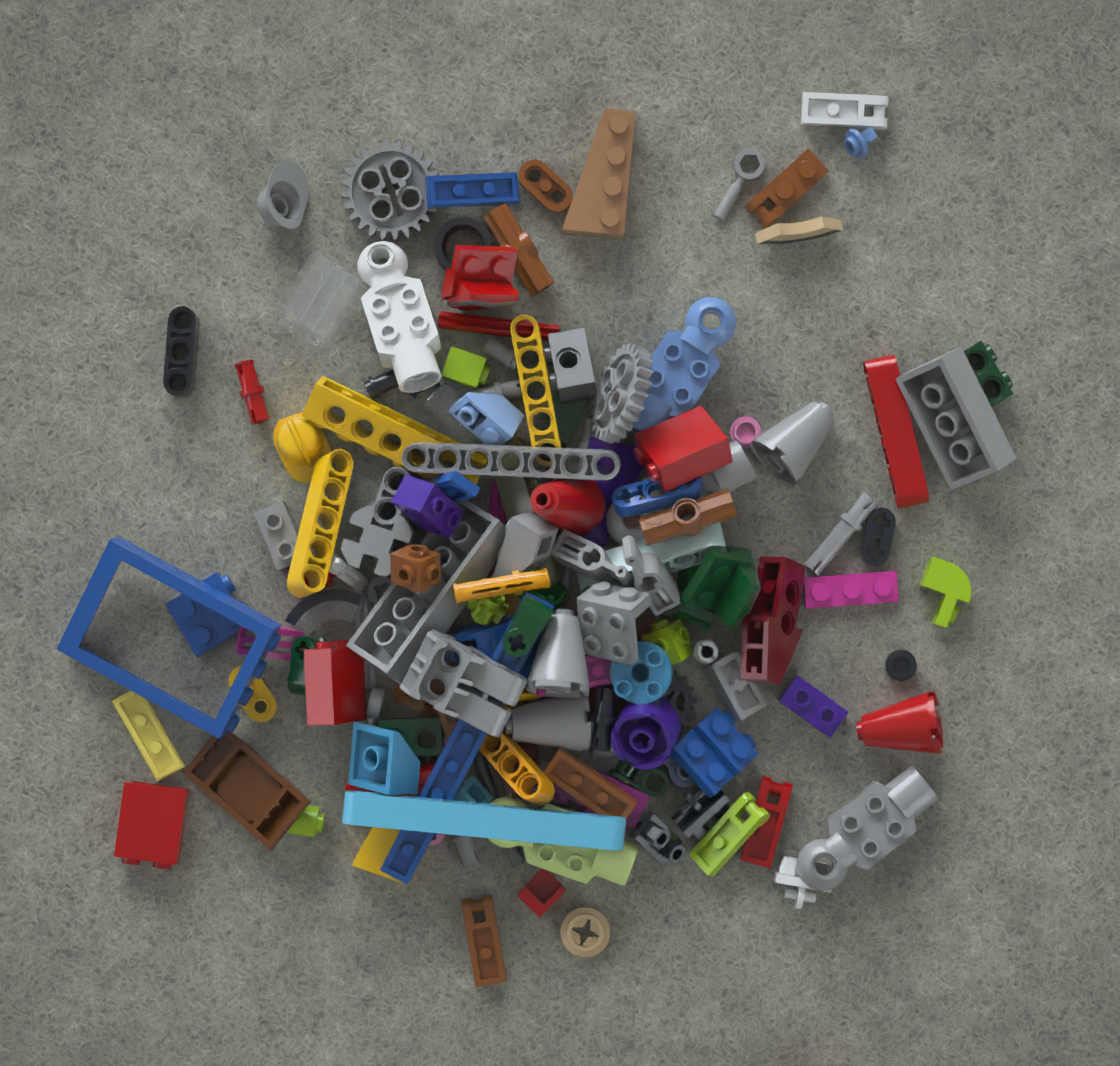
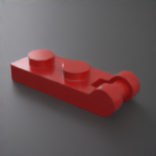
(761, 845)

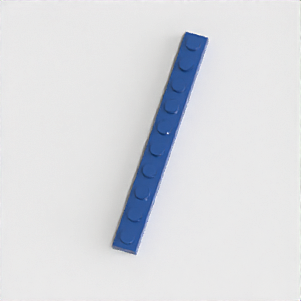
(449, 770)

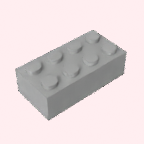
(956, 418)

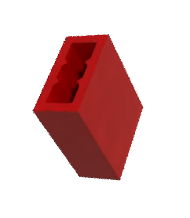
(682, 448)
(334, 684)
(151, 824)

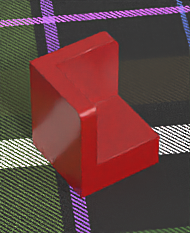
(541, 892)

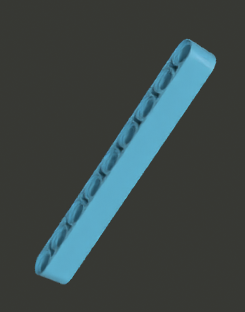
(484, 820)

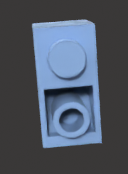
(487, 417)

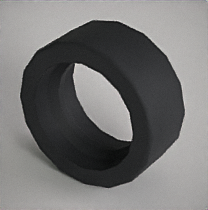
(452, 226)

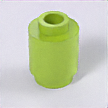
(308, 823)

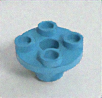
(645, 679)

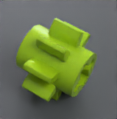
(488, 609)

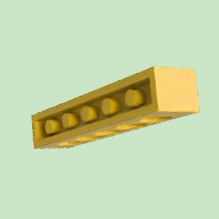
(384, 422)

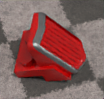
(480, 278)

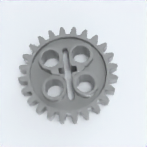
(365, 200)
(621, 393)

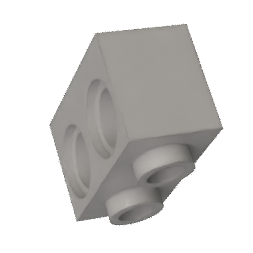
(279, 533)

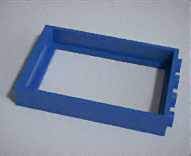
(252, 667)

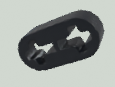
(870, 535)

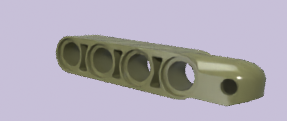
(516, 496)

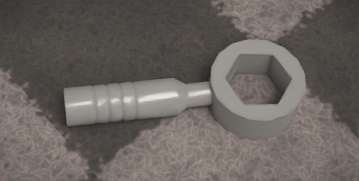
(735, 188)
(375, 705)

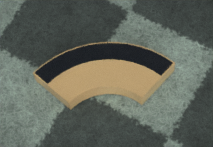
(801, 231)

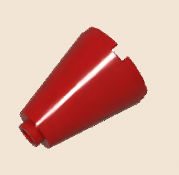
(569, 504)
(904, 726)

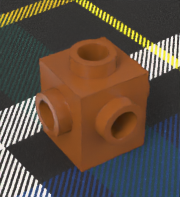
(415, 568)

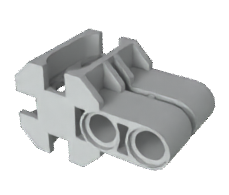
(379, 535)
(459, 697)

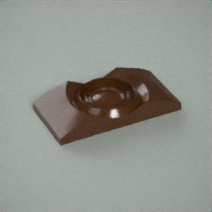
(247, 788)

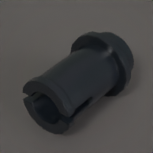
(381, 384)

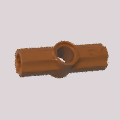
(509, 234)
(668, 522)

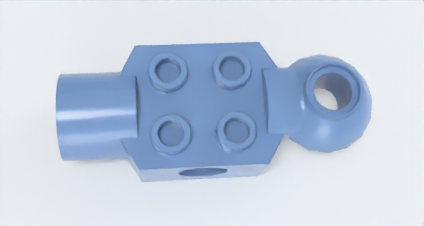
(685, 363)

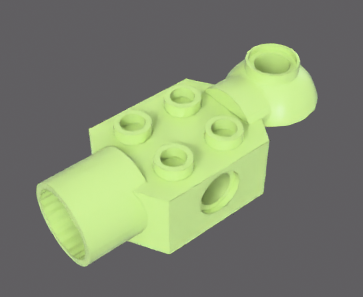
(570, 861)

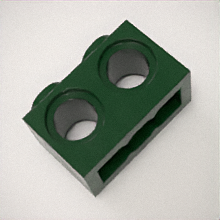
(990, 373)
(411, 728)

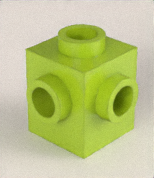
(671, 638)

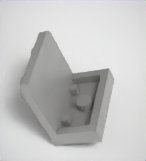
(608, 621)

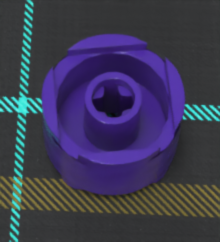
(646, 733)

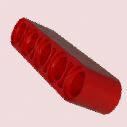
(897, 431)

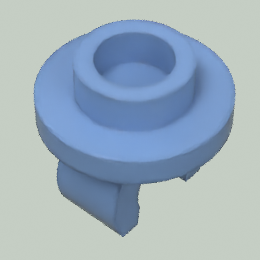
(857, 142)

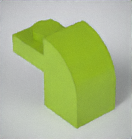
(951, 583)

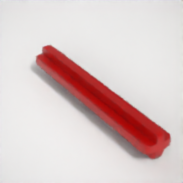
(491, 325)

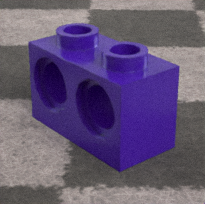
(427, 506)
(812, 706)

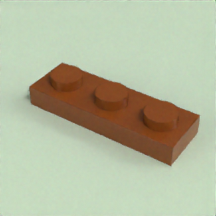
(588, 786)

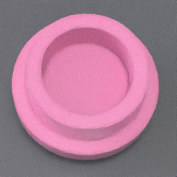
(744, 431)

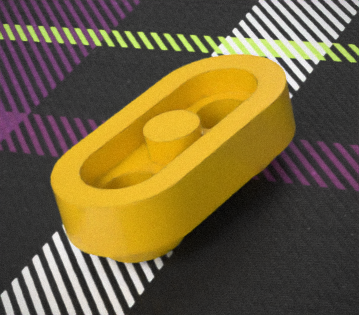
(261, 693)

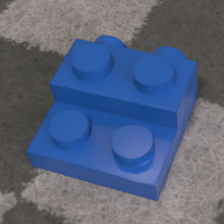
(200, 624)
(714, 751)

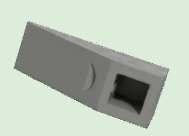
(525, 544)

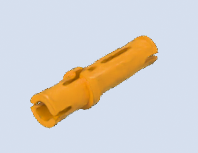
(502, 585)

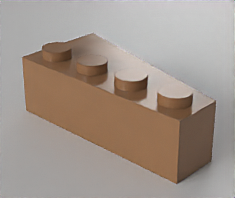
(602, 190)

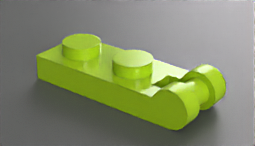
(728, 834)

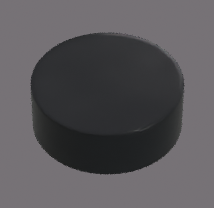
(900, 665)

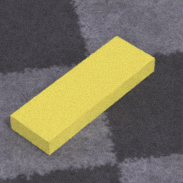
(148, 734)

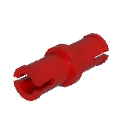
(252, 392)

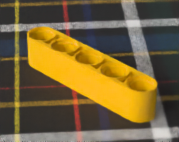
(526, 378)
(310, 533)

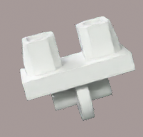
(789, 876)

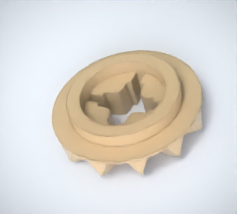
(598, 925)

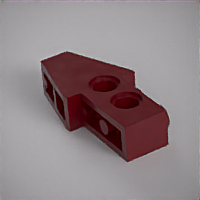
(771, 629)

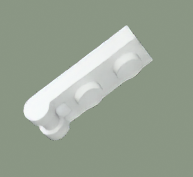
(843, 110)

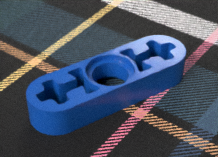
(650, 504)

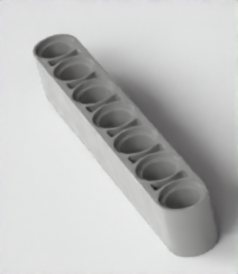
(496, 464)

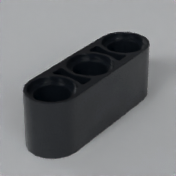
(179, 337)

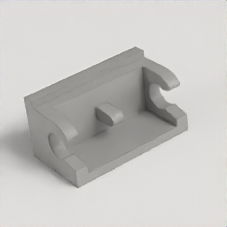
(737, 695)

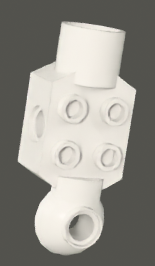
(399, 318)

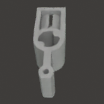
(588, 559)
(651, 577)

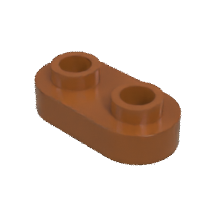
(546, 186)

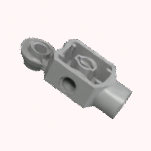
(727, 477)
(866, 828)

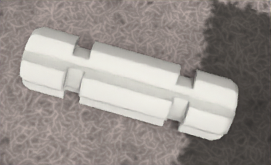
(347, 573)

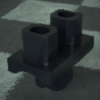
(698, 810)
(658, 840)

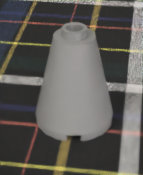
(793, 442)
(560, 659)
(552, 723)

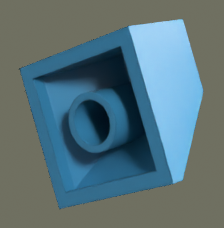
(382, 761)

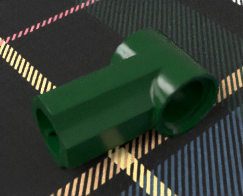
(695, 616)

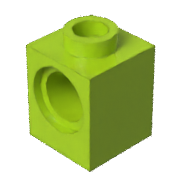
(466, 368)

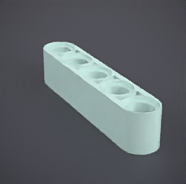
(674, 553)

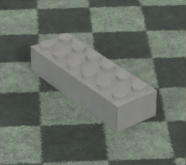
(402, 618)

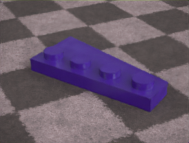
(627, 475)

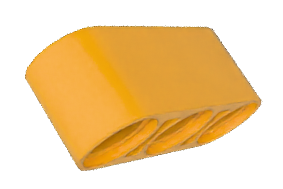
(527, 774)

